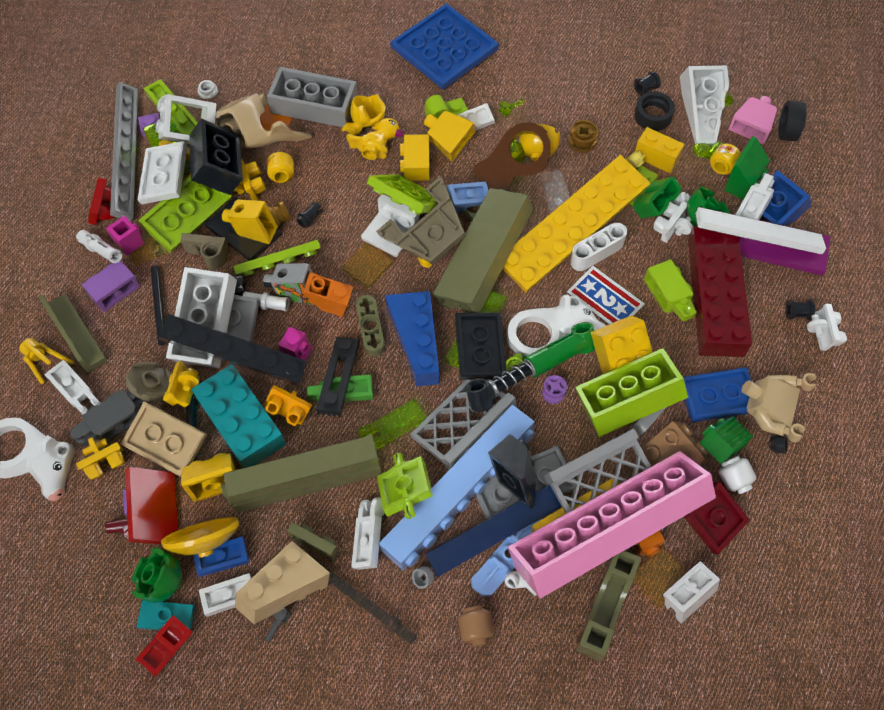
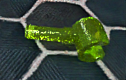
(507, 108)

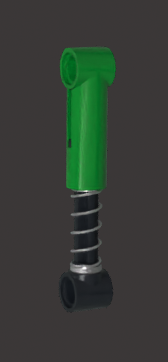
(579, 340)

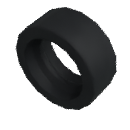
(654, 99)
(792, 120)

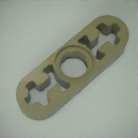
(377, 331)

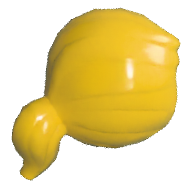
(364, 113)

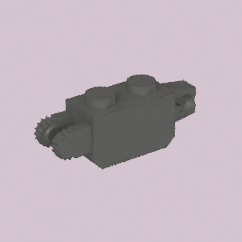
(108, 418)

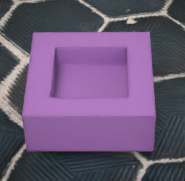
(146, 120)

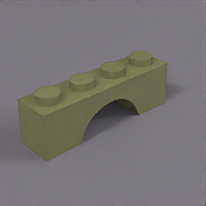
(607, 605)

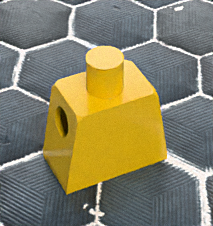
(449, 133)
(251, 220)

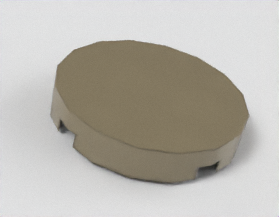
(148, 381)

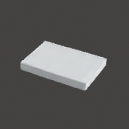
(162, 172)

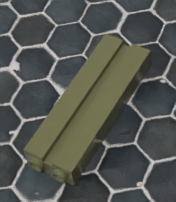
(483, 251)
(301, 474)

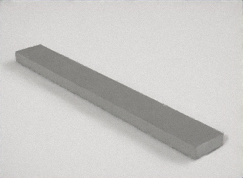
(124, 152)

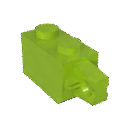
(670, 289)

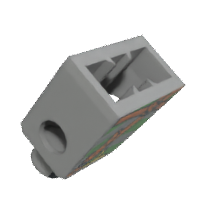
(290, 281)

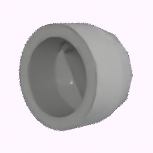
(419, 573)

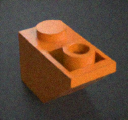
(328, 294)

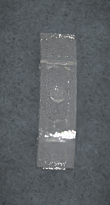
(554, 187)

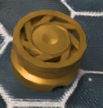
(583, 135)

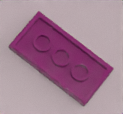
(786, 256)

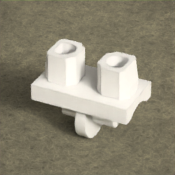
(675, 223)
(825, 326)

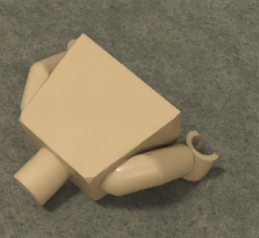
(774, 403)

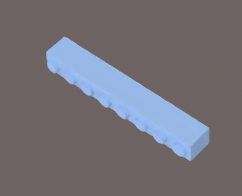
(453, 492)

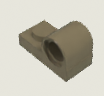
(207, 246)

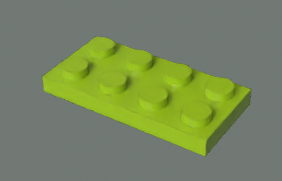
(182, 214)

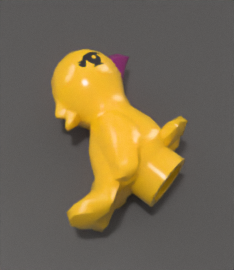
(373, 144)

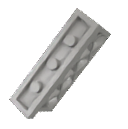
(464, 442)
(587, 461)

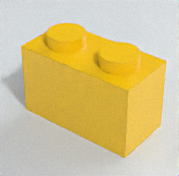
(659, 150)
(416, 157)

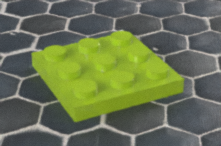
(403, 192)

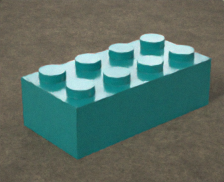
(239, 417)

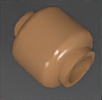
(476, 625)

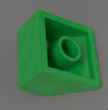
(747, 169)

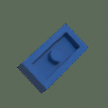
(226, 556)

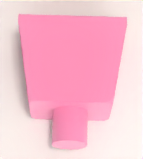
(754, 119)

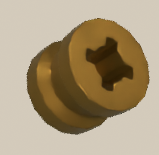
(280, 213)

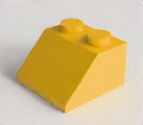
(205, 477)

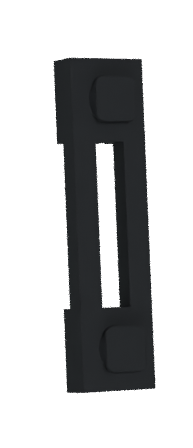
(331, 401)

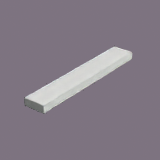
(760, 230)

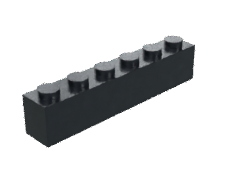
(232, 349)

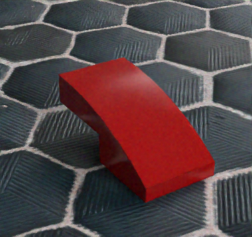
(164, 646)

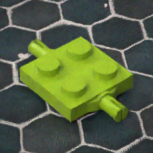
(404, 486)

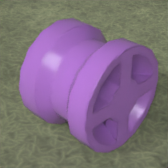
(552, 384)

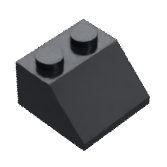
(515, 468)

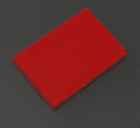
(150, 505)

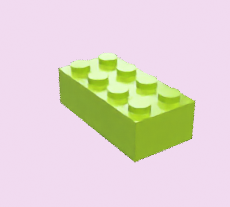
(632, 392)

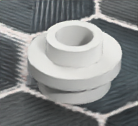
(207, 89)

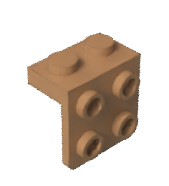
(671, 440)

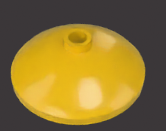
(201, 537)

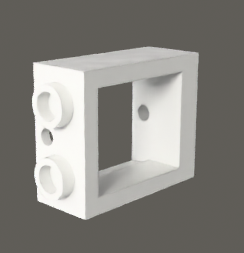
(164, 107)

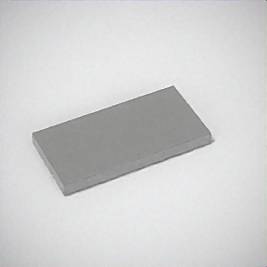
(497, 497)

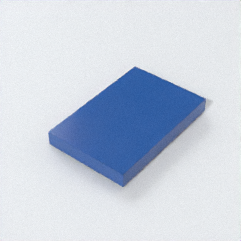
(716, 394)

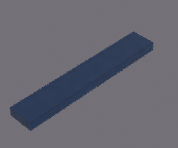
(491, 531)

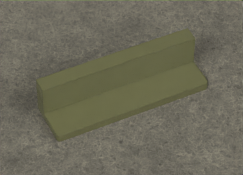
(74, 332)

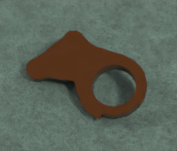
(500, 166)

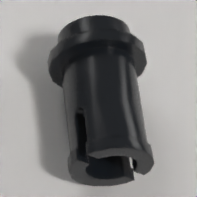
(305, 219)

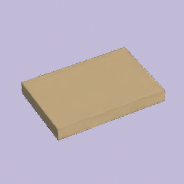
(163, 438)

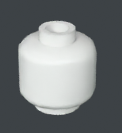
(737, 474)

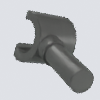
(281, 617)

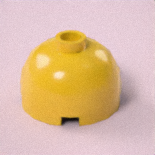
(533, 145)

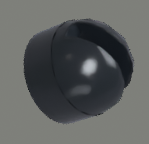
(780, 444)

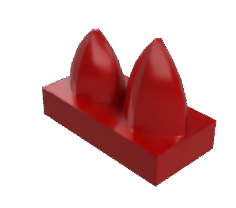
(98, 210)

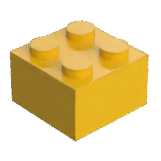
(621, 343)

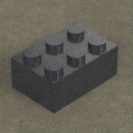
(215, 157)

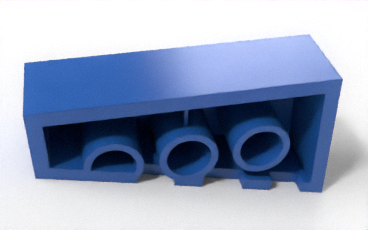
(414, 326)

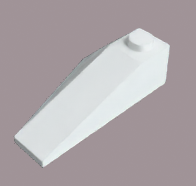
(704, 97)

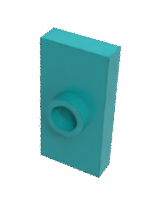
(155, 615)

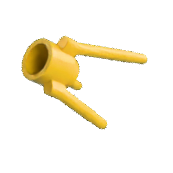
(35, 351)

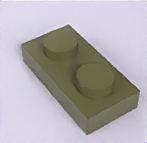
(304, 535)

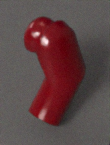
(117, 526)

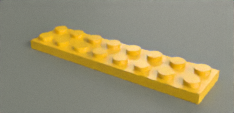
(573, 222)

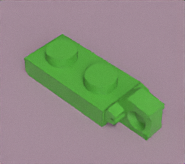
(358, 388)

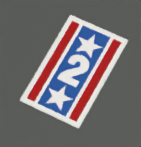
(605, 296)

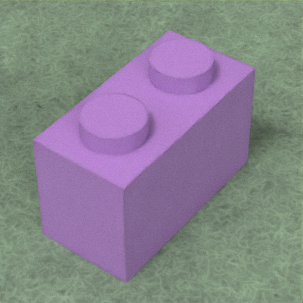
(111, 285)

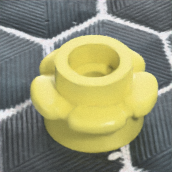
(636, 159)

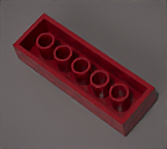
(719, 294)

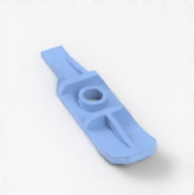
(496, 568)

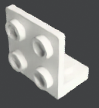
(398, 214)

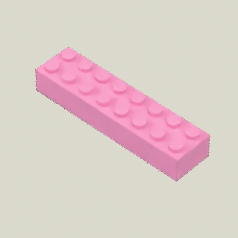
(611, 523)

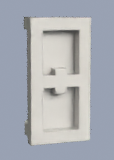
(691, 591)

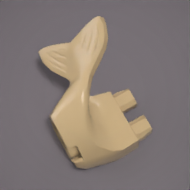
(244, 119)

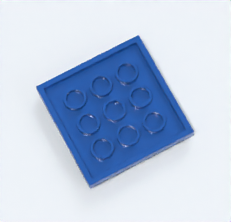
(444, 46)

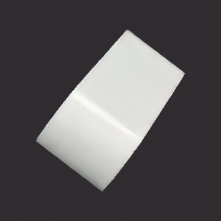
(607, 246)

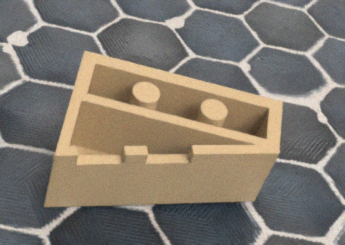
(281, 582)

